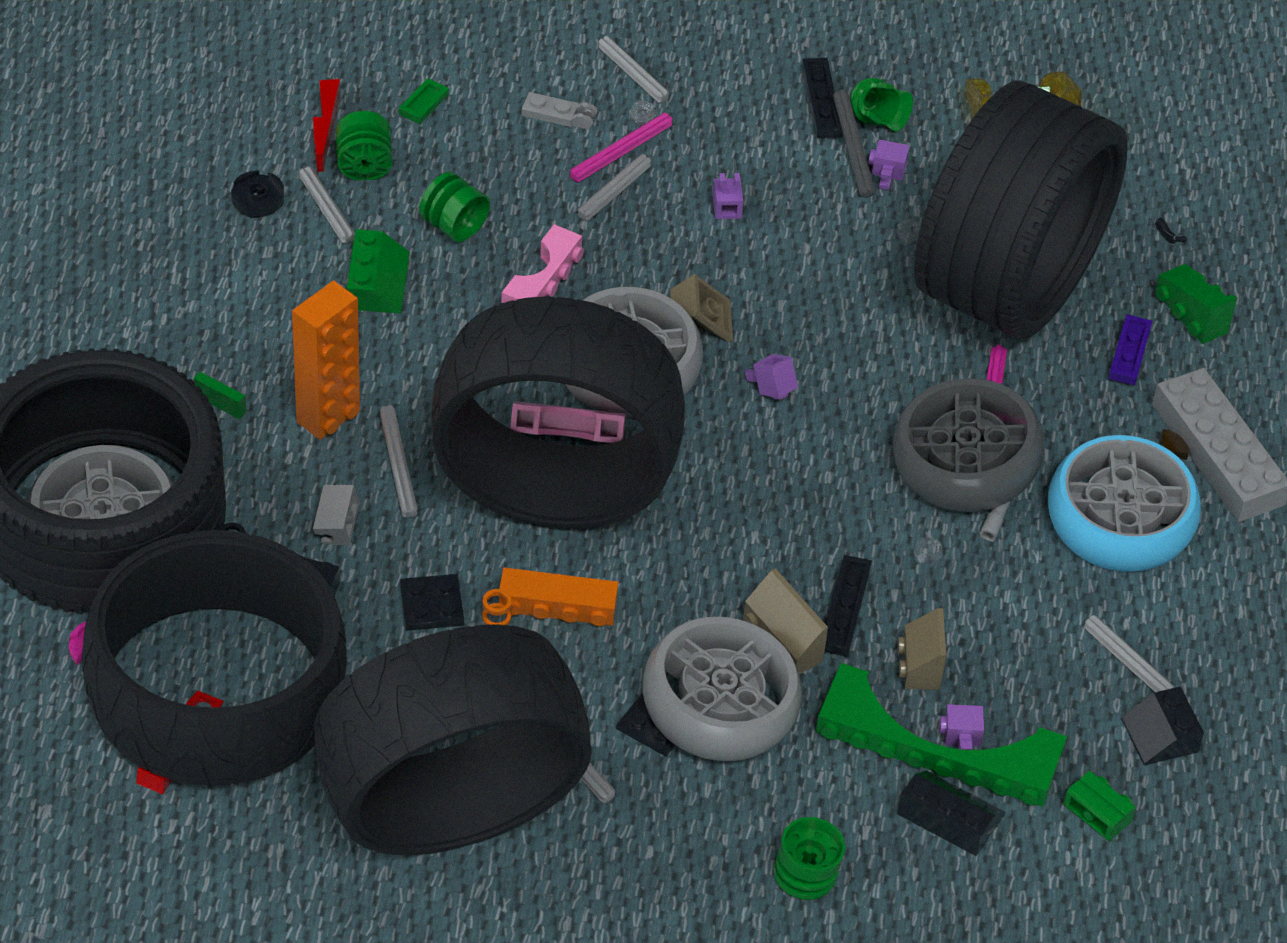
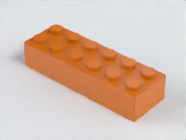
(326, 360)

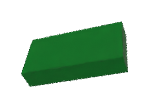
(423, 101)
(221, 395)

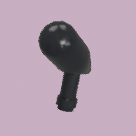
(1167, 233)

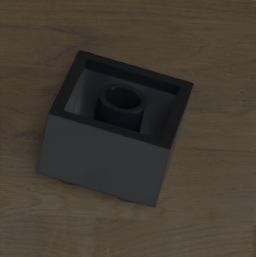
(1163, 727)

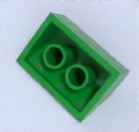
(378, 272)

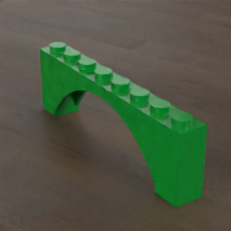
(1015, 770)

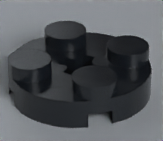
(257, 205)

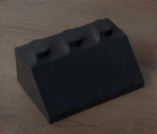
(949, 811)

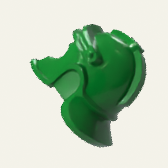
(881, 104)

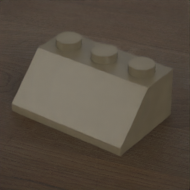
(789, 619)

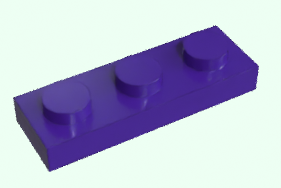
(1130, 349)

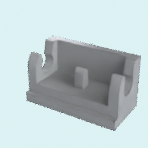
(337, 514)

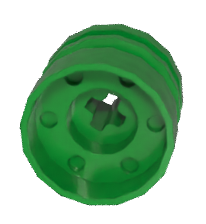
(364, 145)
(454, 206)
(809, 858)

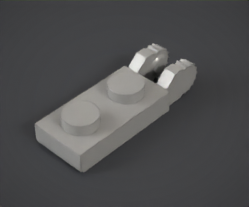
(559, 111)

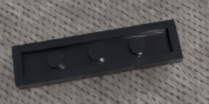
(820, 97)
(846, 604)

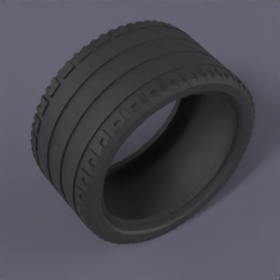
(1020, 208)
(101, 401)

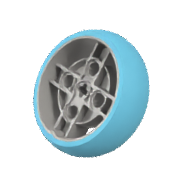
(1124, 502)

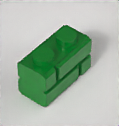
(1100, 805)

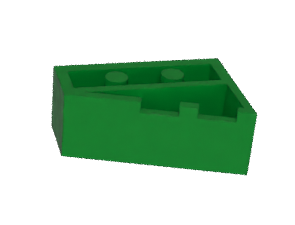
(1196, 303)

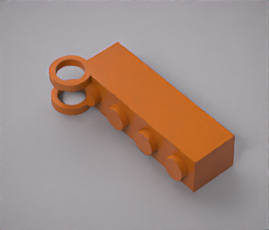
(552, 597)

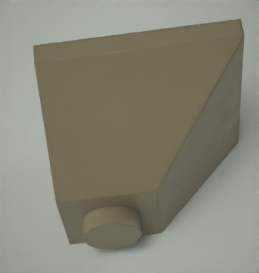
(705, 305)

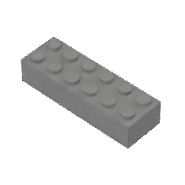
(1221, 444)

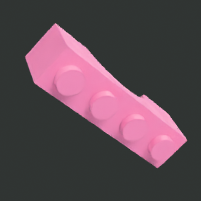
(559, 252)
(567, 421)

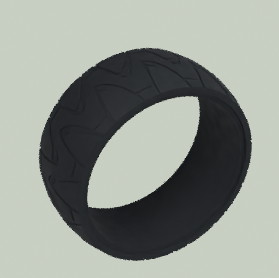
(572, 346)
(202, 573)
(440, 691)

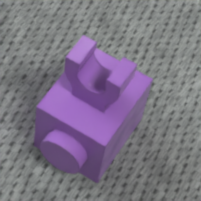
(889, 162)
(728, 197)
(774, 376)
(962, 726)

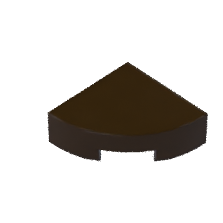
(1174, 443)

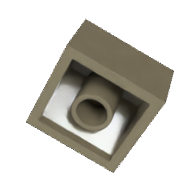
(923, 652)

